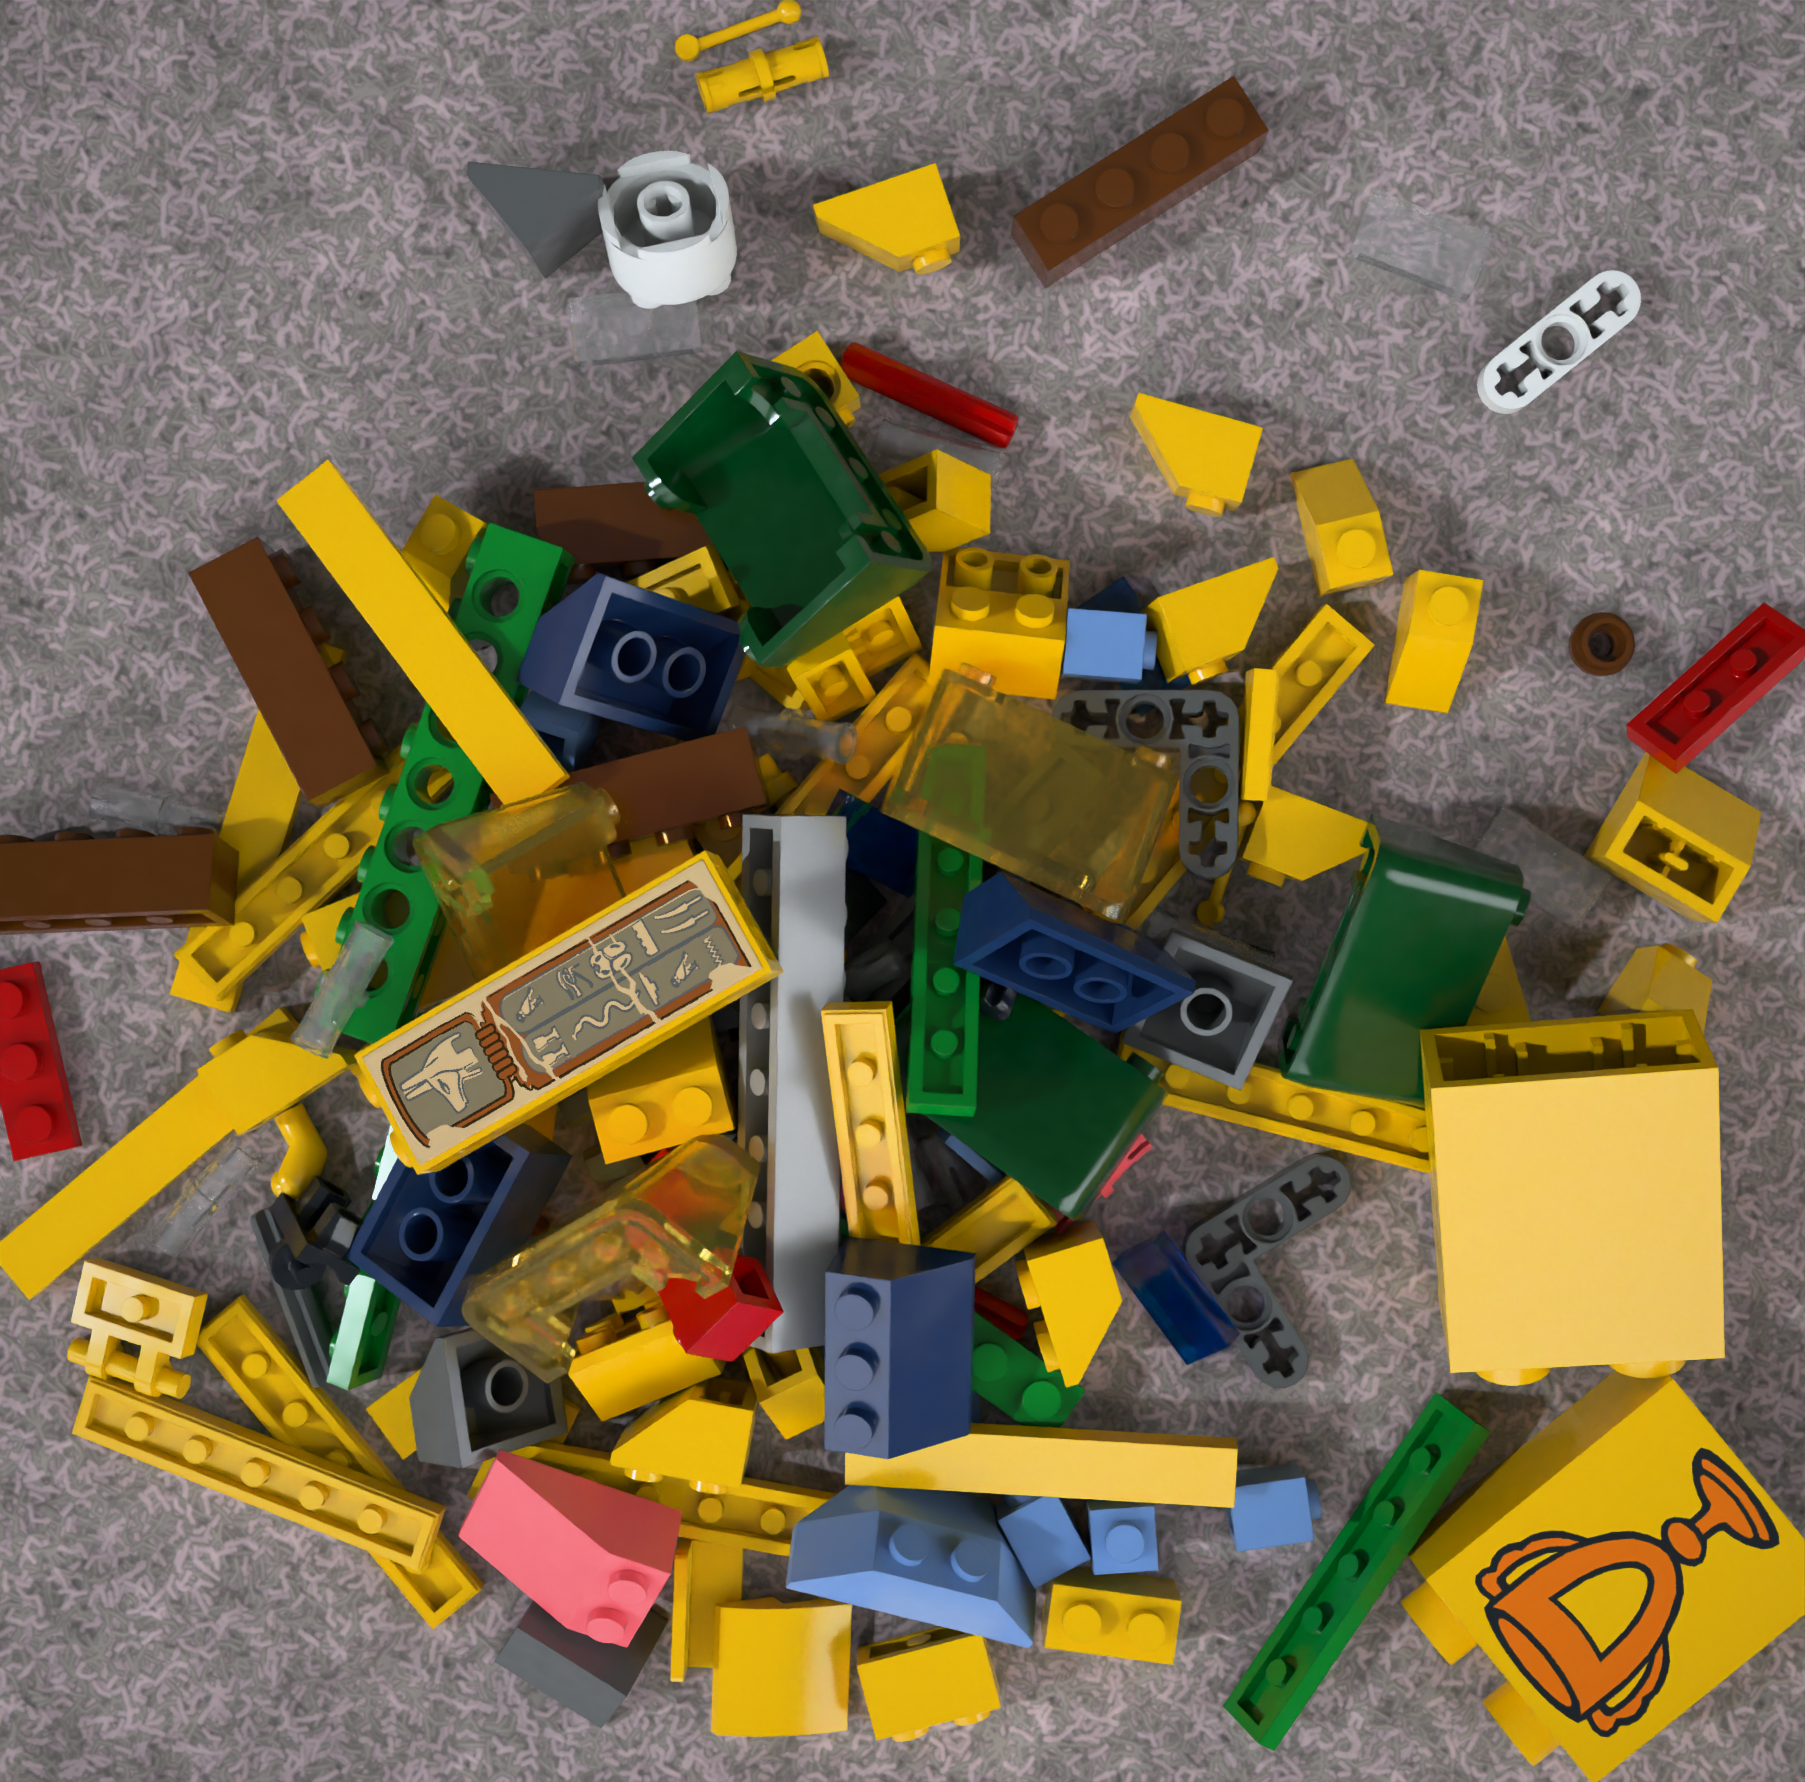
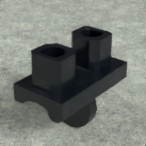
(316, 1235)

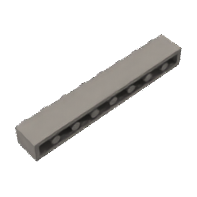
(784, 1091)

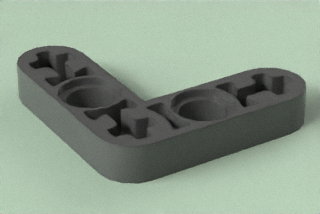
(1195, 754)
(1239, 1265)

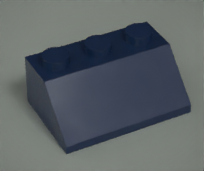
(635, 658)
(1065, 955)
(450, 1225)
(897, 1347)

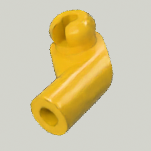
(304, 1156)

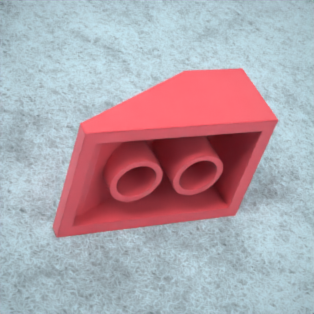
(574, 1545)

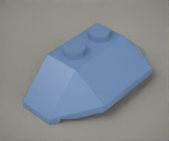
(916, 1558)

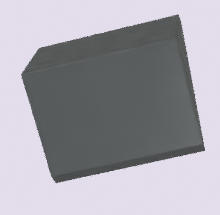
(541, 209)
(1223, 1021)
(573, 1666)

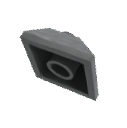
(480, 1401)

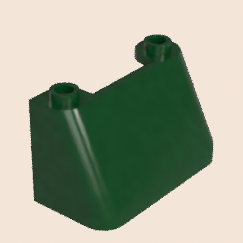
(784, 505)
(1401, 962)
(1050, 1103)

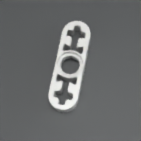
(1561, 316)

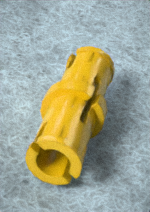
(762, 75)

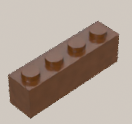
(1139, 182)
(614, 529)
(290, 671)
(679, 788)
(117, 882)

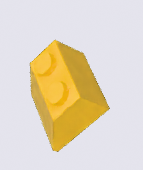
(664, 1096)

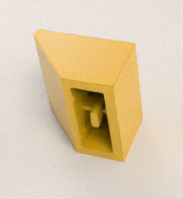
(1002, 618)
(1678, 840)
(1077, 1296)
(634, 1362)
(693, 1436)

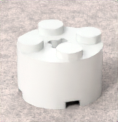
(668, 229)

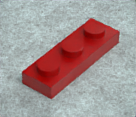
(1719, 688)
(32, 1071)

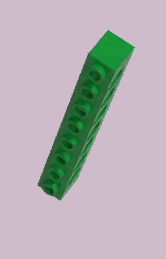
(493, 561)

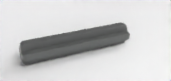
(301, 1307)

